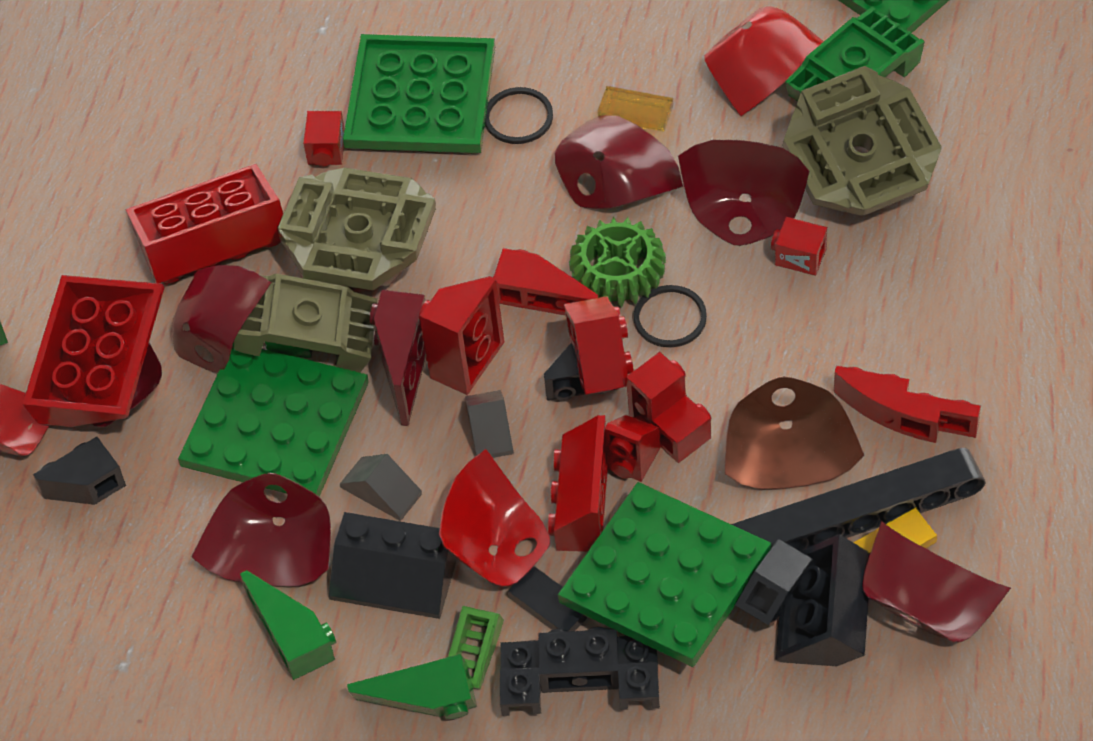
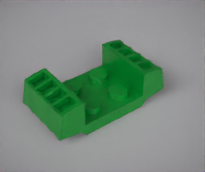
(862, 41)

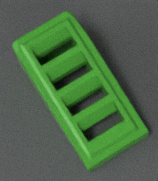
(467, 618)

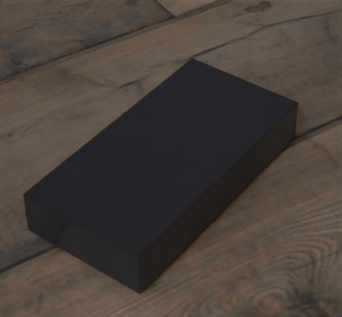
(539, 597)

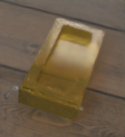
(640, 108)

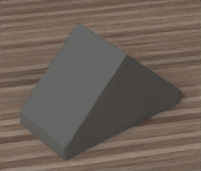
(489, 423)
(382, 485)

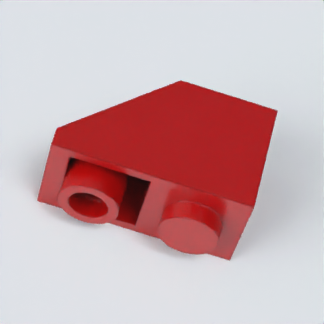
(631, 446)

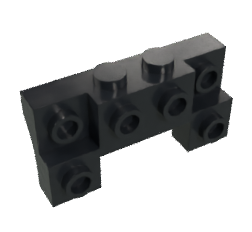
(577, 662)

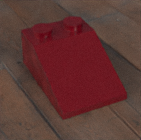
(400, 346)

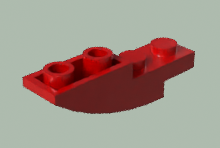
(890, 404)

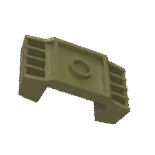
(312, 318)

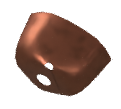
(810, 452)

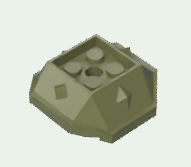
(867, 113)
(355, 226)

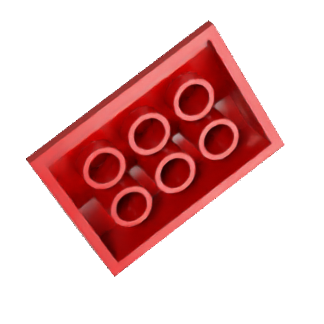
(207, 223)
(92, 350)

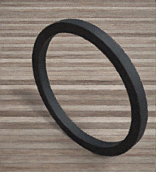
(525, 139)
(670, 343)

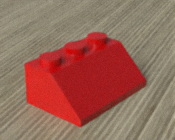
(462, 332)
(580, 487)

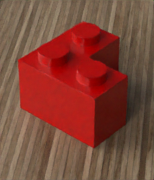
(597, 337)
(659, 397)

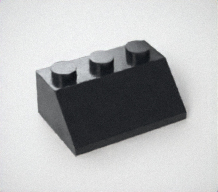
(390, 566)
(828, 608)

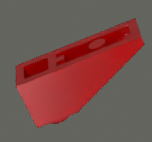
(536, 284)

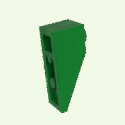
(291, 626)
(428, 688)

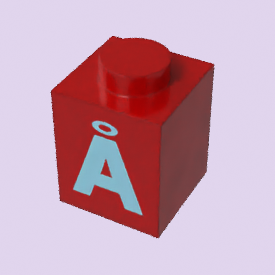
(324, 138)
(799, 246)

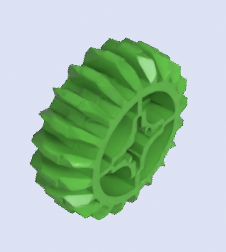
(616, 270)

